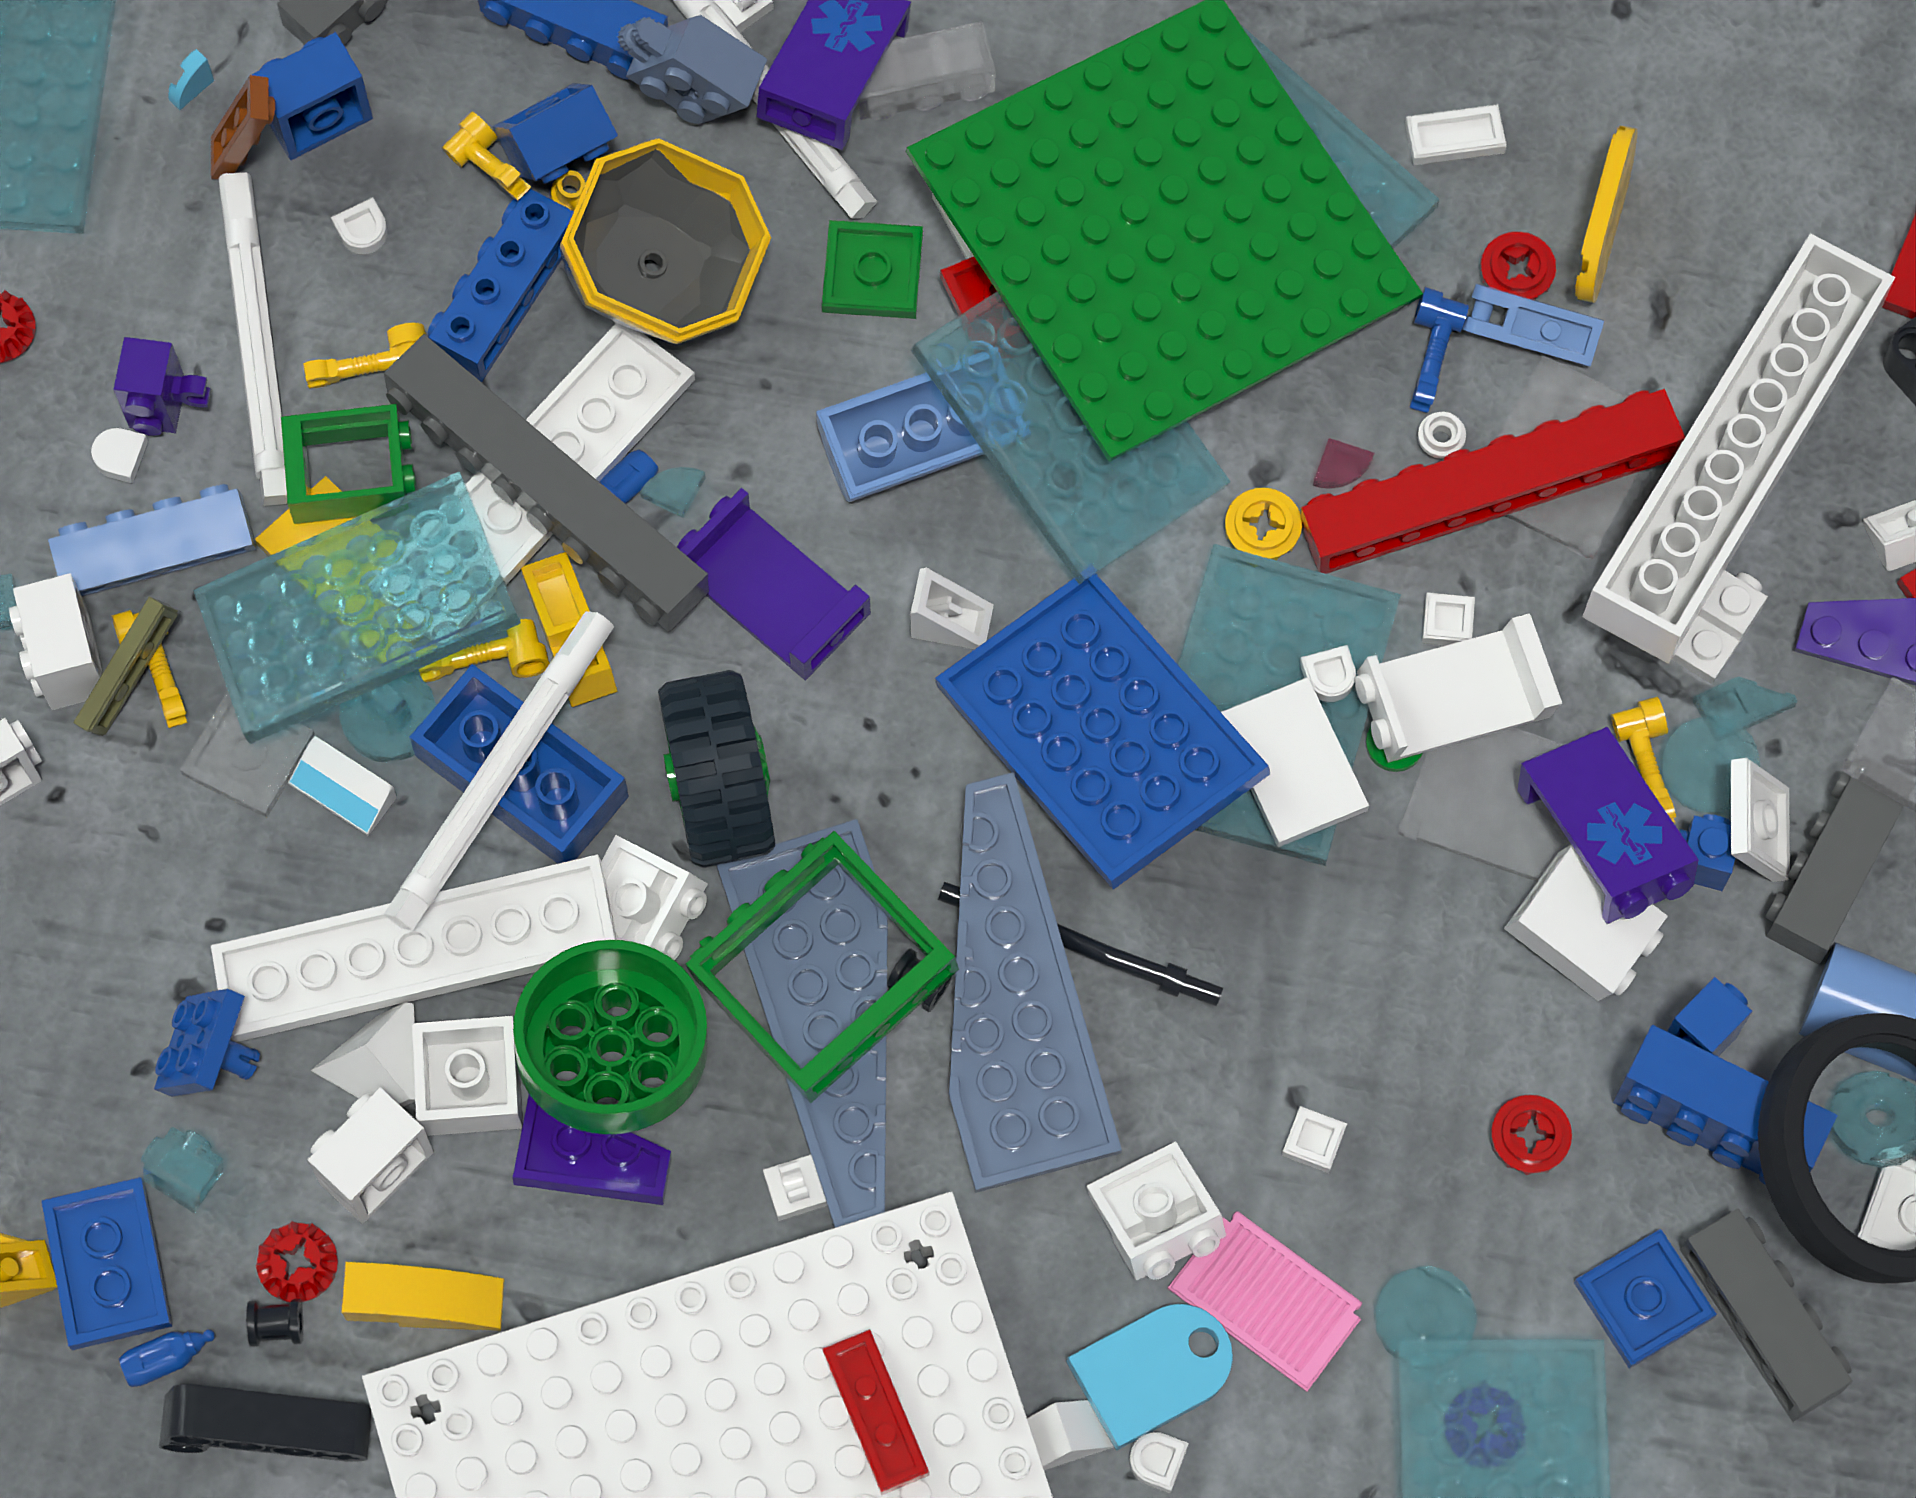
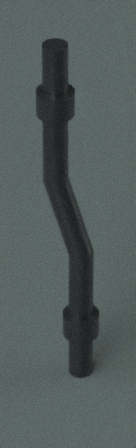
(1170, 978)

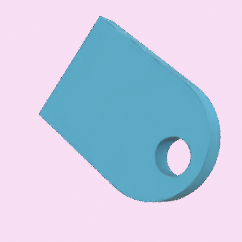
(1149, 1372)

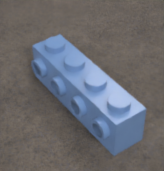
(154, 542)

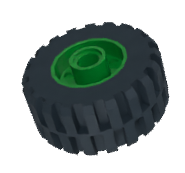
(717, 768)

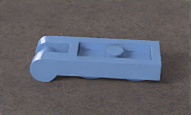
(1535, 325)

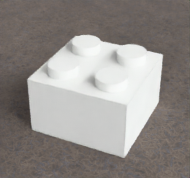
(56, 641)
(466, 1076)
(370, 1154)

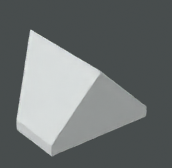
(376, 1058)

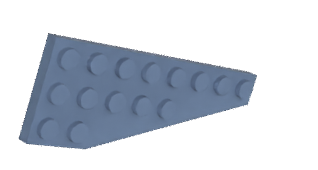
(813, 980)
(1020, 1044)

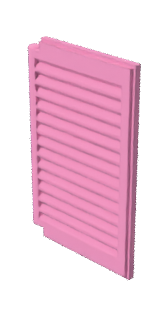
(1270, 1300)

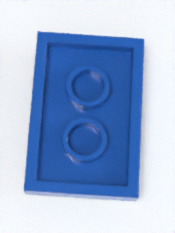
(106, 1263)

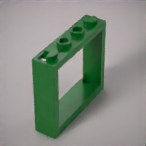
(879, 1019)

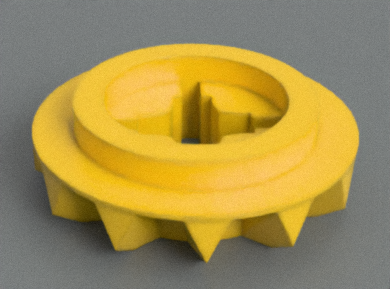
(1248, 509)

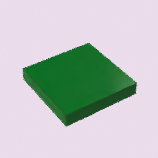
(872, 269)

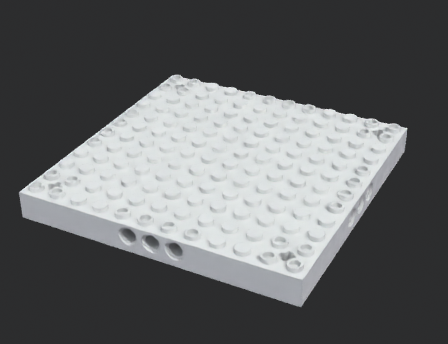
(726, 1382)

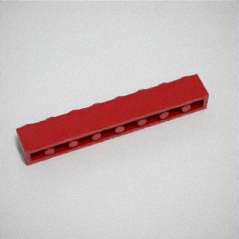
(1491, 480)

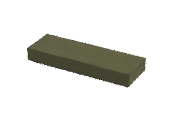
(126, 666)

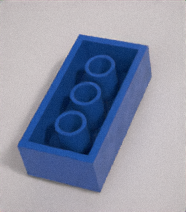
(561, 789)
(1706, 1101)

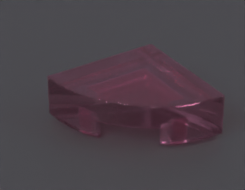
(1342, 465)

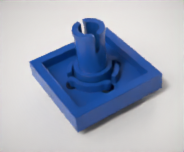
(203, 1045)

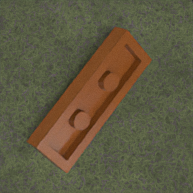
(241, 126)

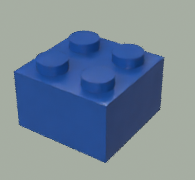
(315, 95)
(556, 132)

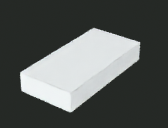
(1455, 135)

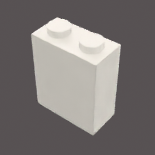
(1567, 930)

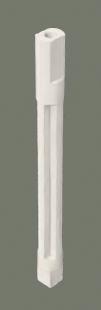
(819, 157)
(254, 334)
(498, 771)

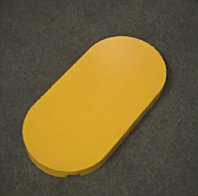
(1606, 213)

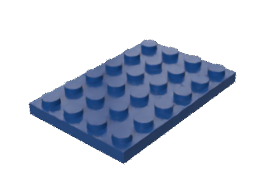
(1102, 728)

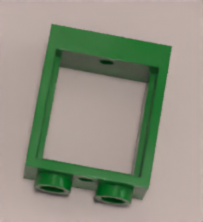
(342, 426)

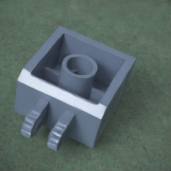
(692, 66)

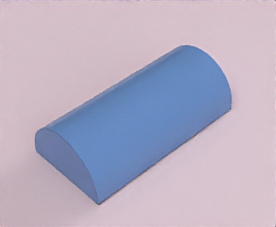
(893, 437)
(1858, 986)

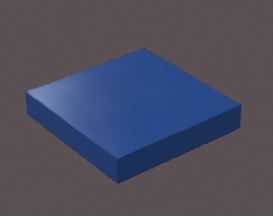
(1645, 1298)

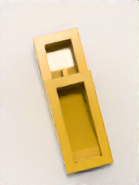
(559, 608)
(422, 1297)

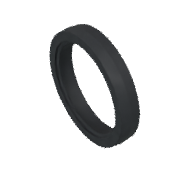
(1784, 1153)

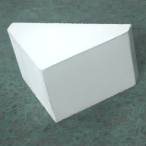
(948, 612)
(1067, 1433)

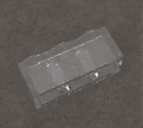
(930, 71)

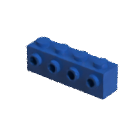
(502, 284)

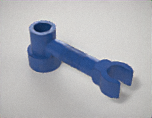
(1442, 317)

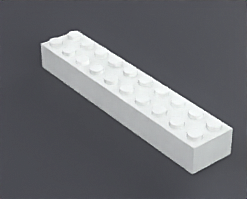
(1738, 449)

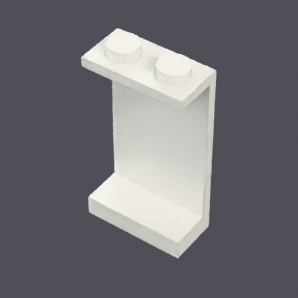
(1458, 691)

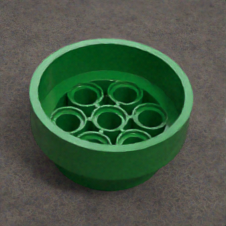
(577, 992)

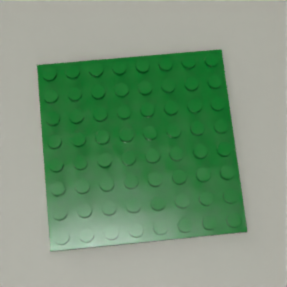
(1163, 225)

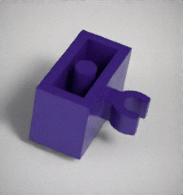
(154, 387)

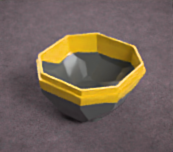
(683, 216)

